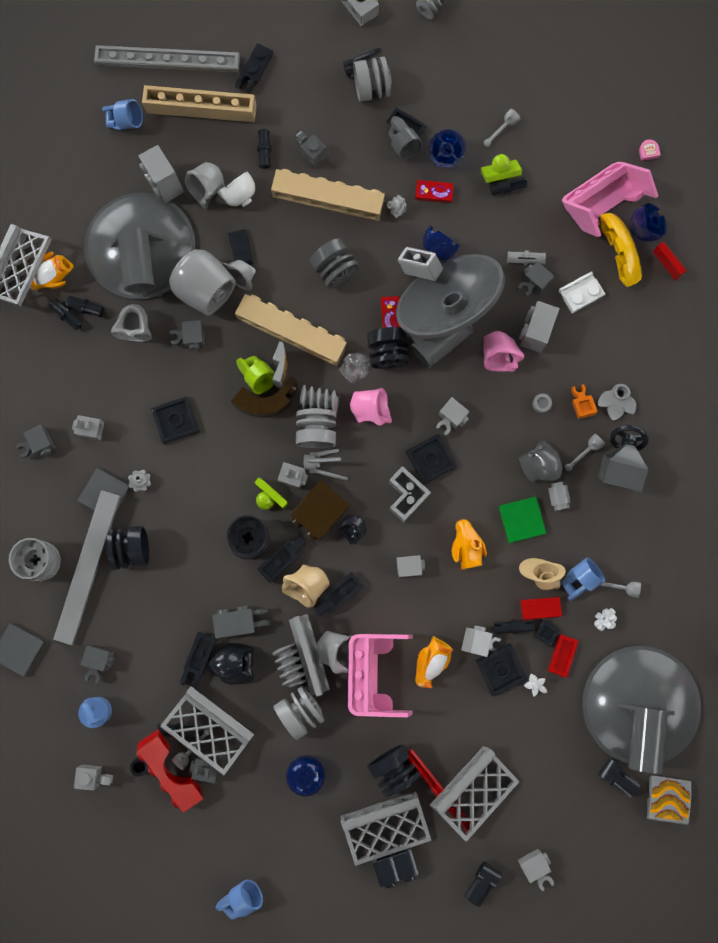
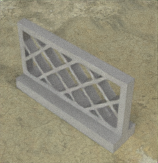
(9, 250)
(308, 654)
(219, 717)
(460, 784)
(384, 811)

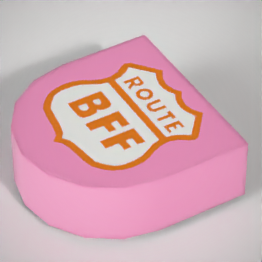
(649, 150)

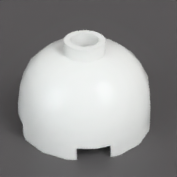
(238, 191)

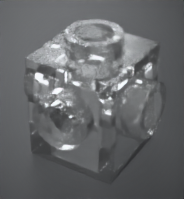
(355, 367)

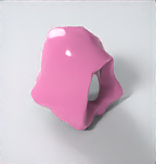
(496, 352)
(371, 406)

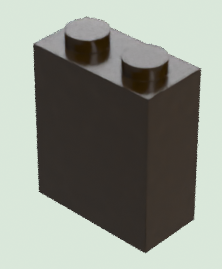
(319, 511)

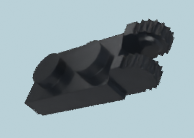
(254, 67)
(198, 658)

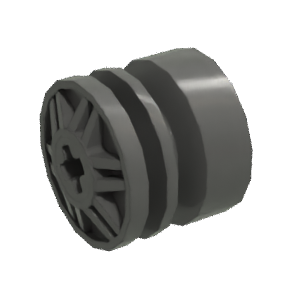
(334, 263)

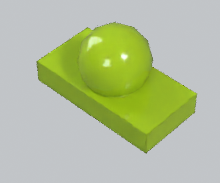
(501, 169)
(267, 498)

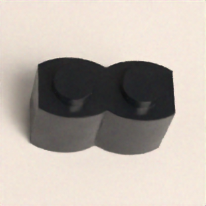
(395, 868)

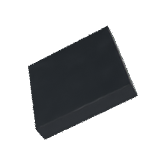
(175, 420)
(430, 459)
(501, 669)

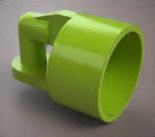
(258, 376)

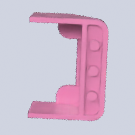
(606, 190)
(364, 675)

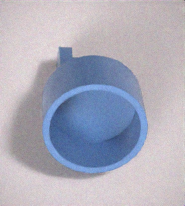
(124, 115)
(588, 575)
(95, 712)
(241, 900)

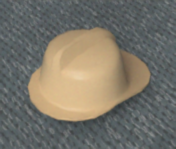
(544, 573)

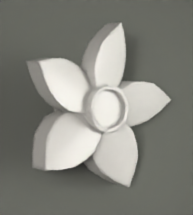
(536, 685)

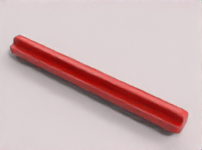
(434, 785)

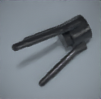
(348, 64)

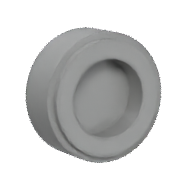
(542, 403)

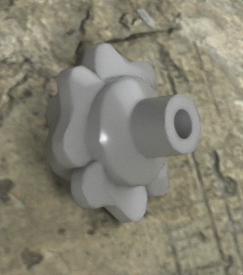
(397, 206)
(139, 480)

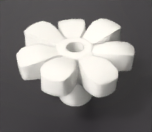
(606, 619)

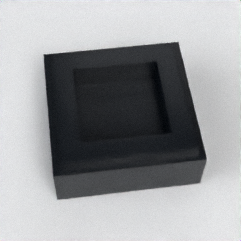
(546, 633)

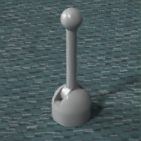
(511, 118)
(595, 443)
(633, 588)
(181, 760)

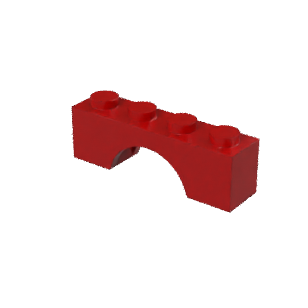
(183, 790)

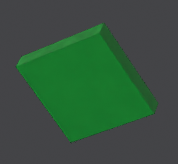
(522, 519)

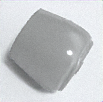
(201, 282)

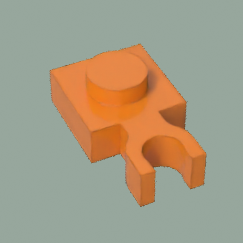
(583, 404)

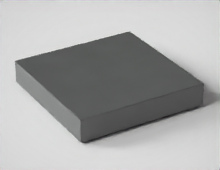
(102, 481)
(19, 649)

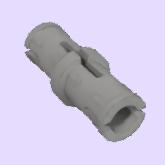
(512, 257)

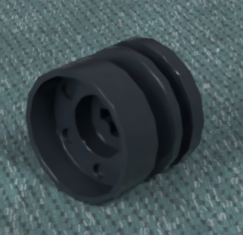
(388, 348)
(241, 528)
(127, 548)
(396, 774)

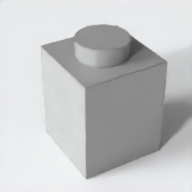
(410, 566)

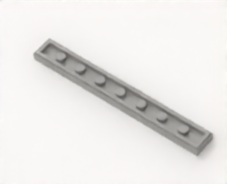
(167, 58)
(87, 568)

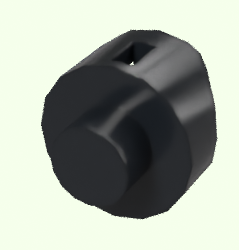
(352, 528)

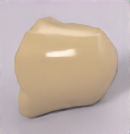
(305, 585)

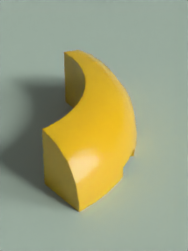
(627, 258)

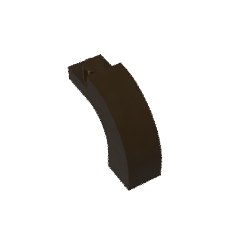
(268, 406)

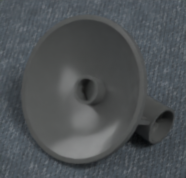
(137, 245)
(442, 311)
(641, 707)

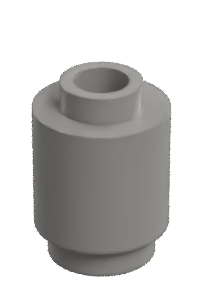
(559, 496)

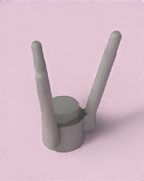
(313, 460)

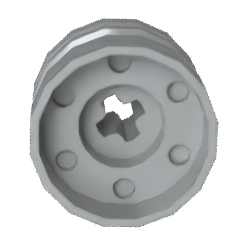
(372, 79)
(316, 425)
(25, 555)
(298, 713)

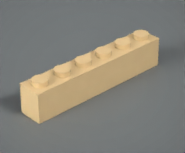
(199, 103)
(327, 194)
(291, 330)

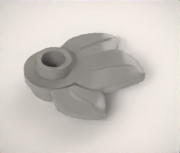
(615, 404)

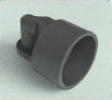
(406, 141)

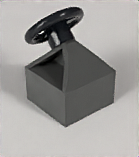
(624, 464)

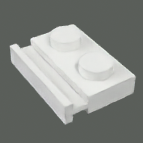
(581, 292)

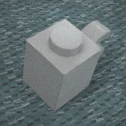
(452, 414)
(88, 427)
(292, 476)
(478, 641)
(90, 777)
(536, 867)

